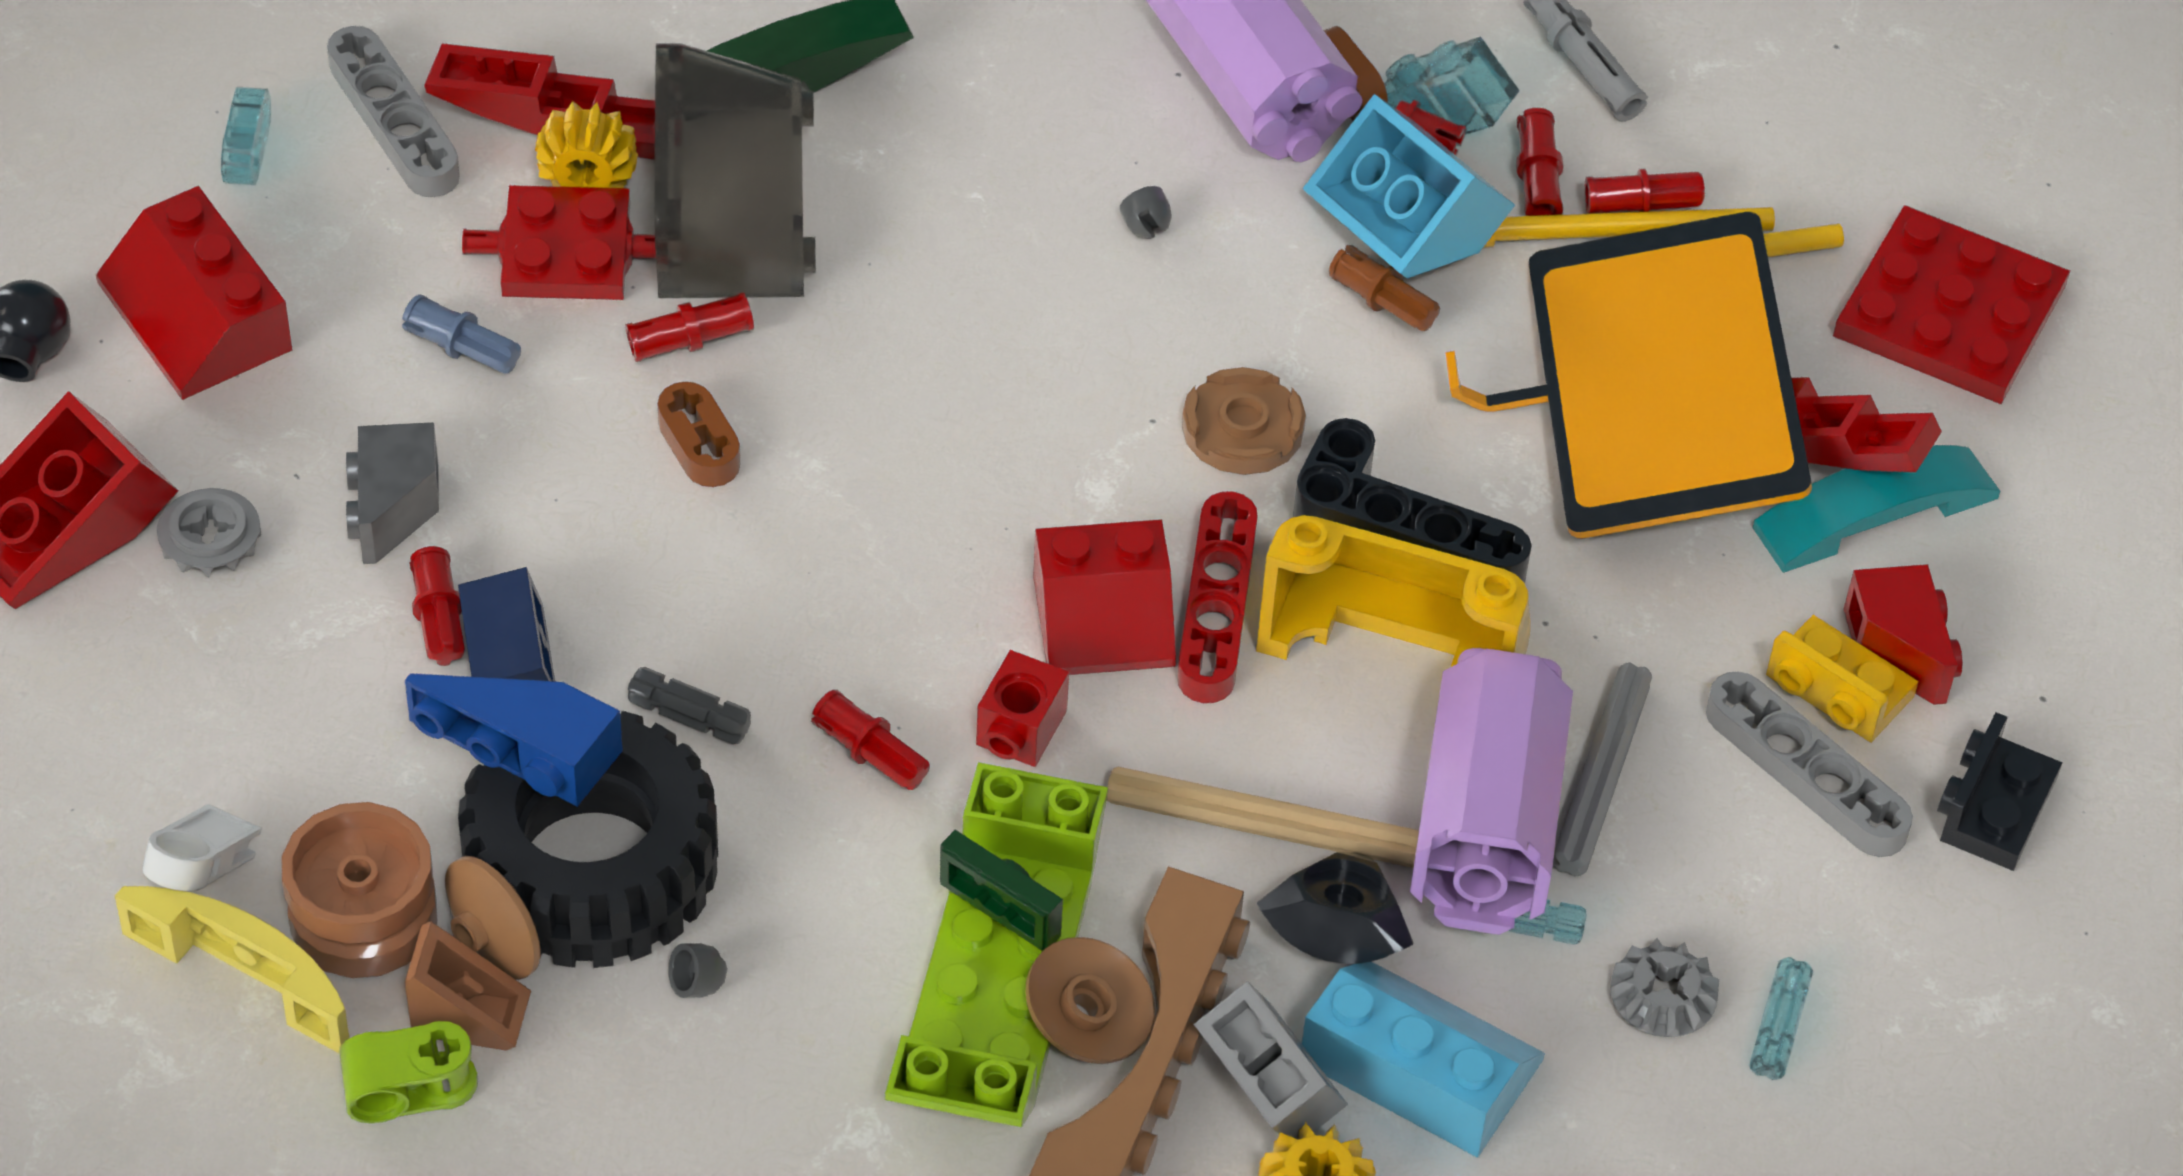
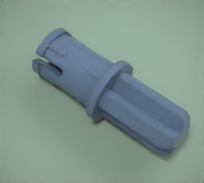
(459, 334)

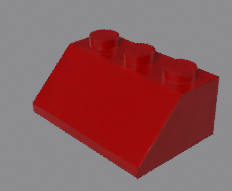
(194, 294)

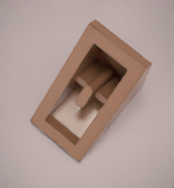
(464, 988)

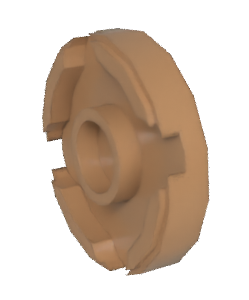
(1243, 421)

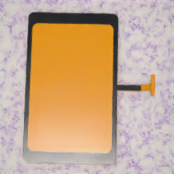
(1662, 376)

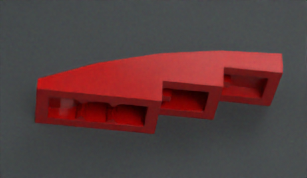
(525, 89)
(1855, 436)

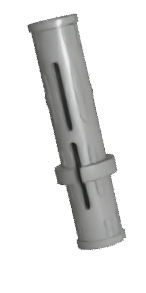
(1571, 33)

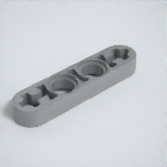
(396, 109)
(1816, 757)

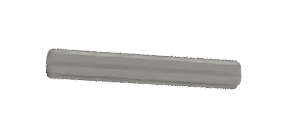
(1602, 769)

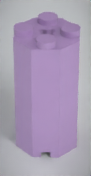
(1266, 69)
(1493, 790)

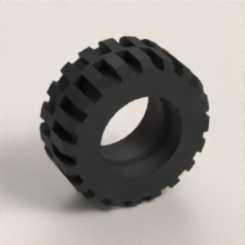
(617, 902)

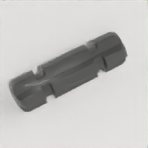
(689, 705)

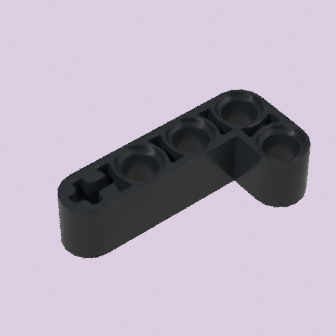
(1340, 488)

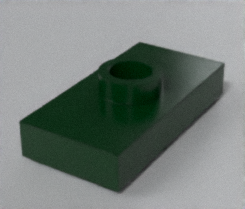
(1000, 890)

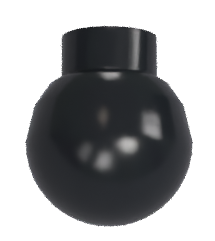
(31, 327)

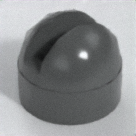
(1146, 210)
(696, 970)

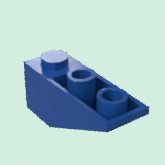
(528, 727)

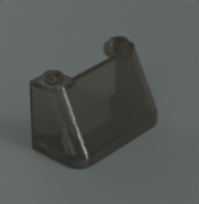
(728, 177)

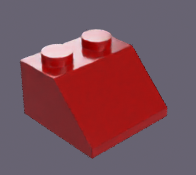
(1105, 597)

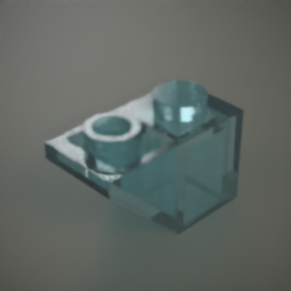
(1454, 83)

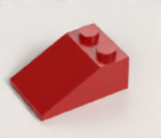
(71, 499)

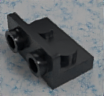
(1999, 796)

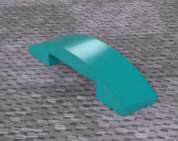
(1862, 499)

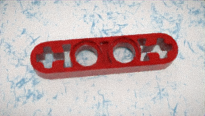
(1217, 596)

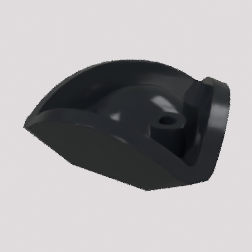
(1338, 911)

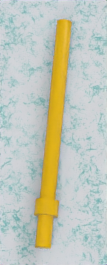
(1610, 223)

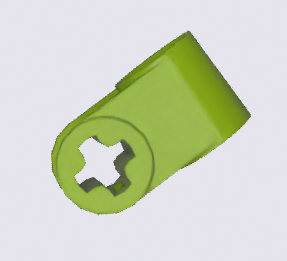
(404, 1072)

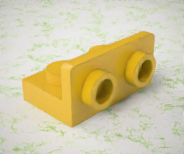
(1840, 677)

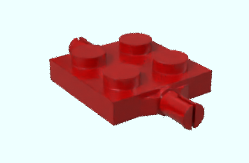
(563, 242)

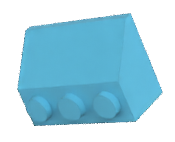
(1406, 192)
(1418, 1054)

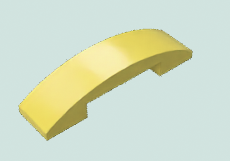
(176, 920)

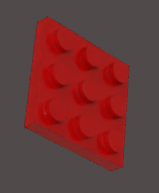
(1952, 304)

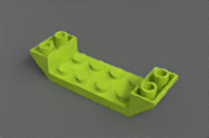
(972, 1029)

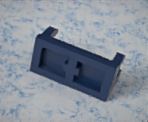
(506, 627)

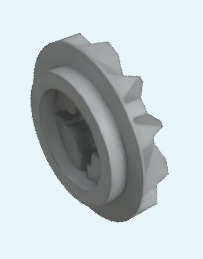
(188, 516)
(1662, 1011)

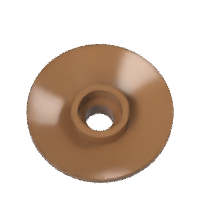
(491, 917)
(1101, 982)

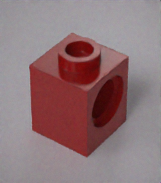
(1022, 708)

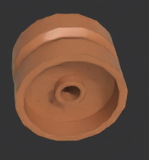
(358, 888)

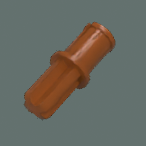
(1383, 288)

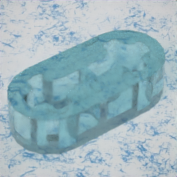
(246, 136)

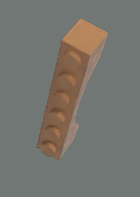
(1184, 948)

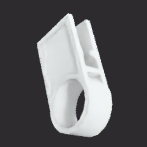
(198, 849)

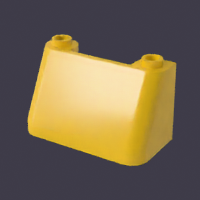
(1385, 586)

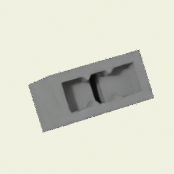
(1270, 1062)

